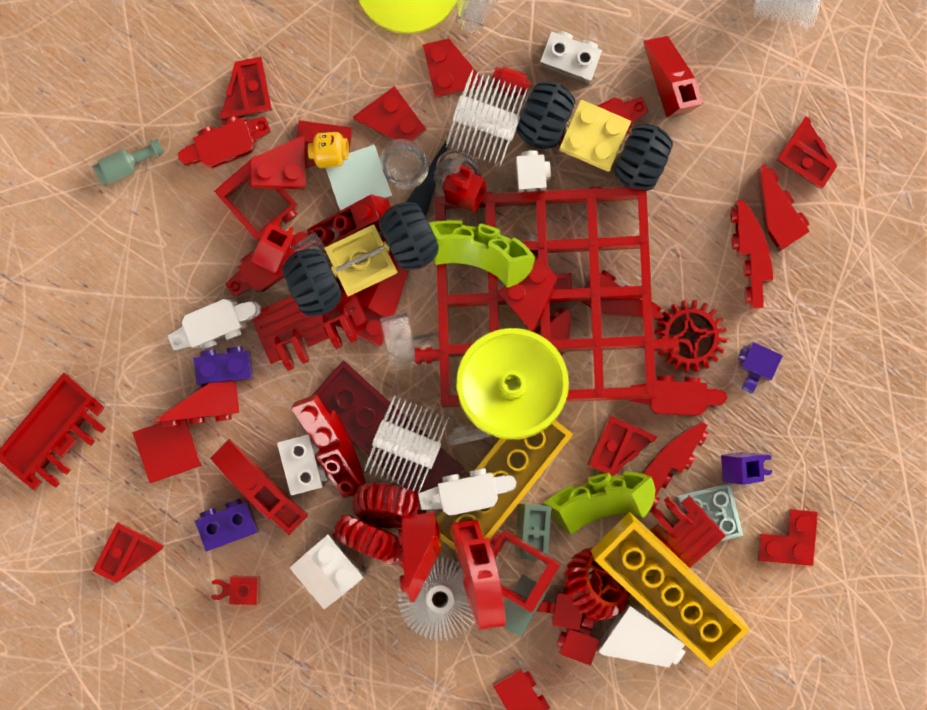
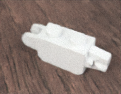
(213, 323)
(466, 494)

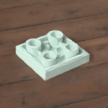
(358, 178)
(720, 506)

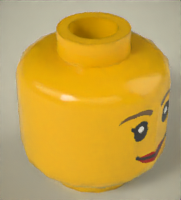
(329, 150)

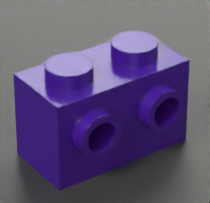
(223, 367)
(226, 525)

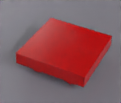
(166, 450)

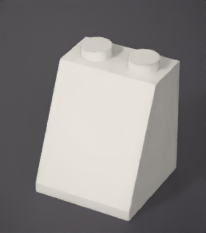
(327, 571)
(641, 640)

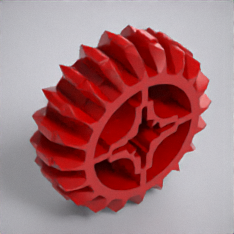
(692, 348)
(385, 504)
(368, 539)
(594, 588)

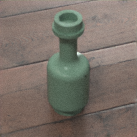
(121, 164)

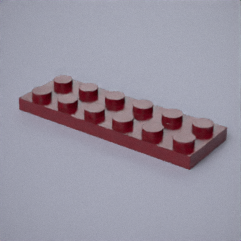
(361, 413)

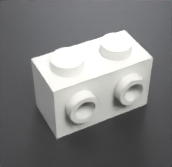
(571, 57)
(532, 172)
(301, 465)

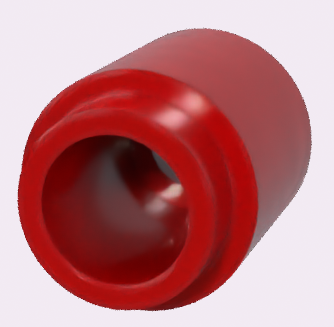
(510, 76)

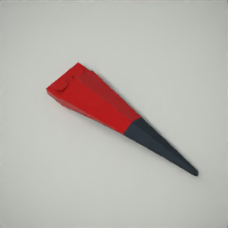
(383, 297)

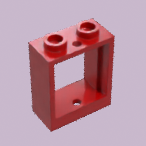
(235, 182)
(552, 567)

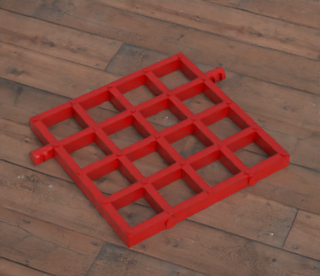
(594, 293)

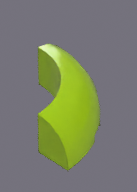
(482, 248)
(601, 498)

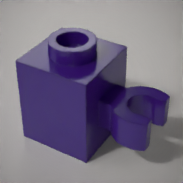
(759, 363)
(744, 467)

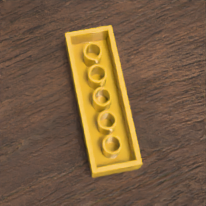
(519, 458)
(669, 590)

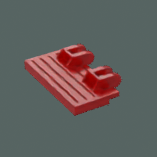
(286, 324)
(48, 430)
(691, 535)

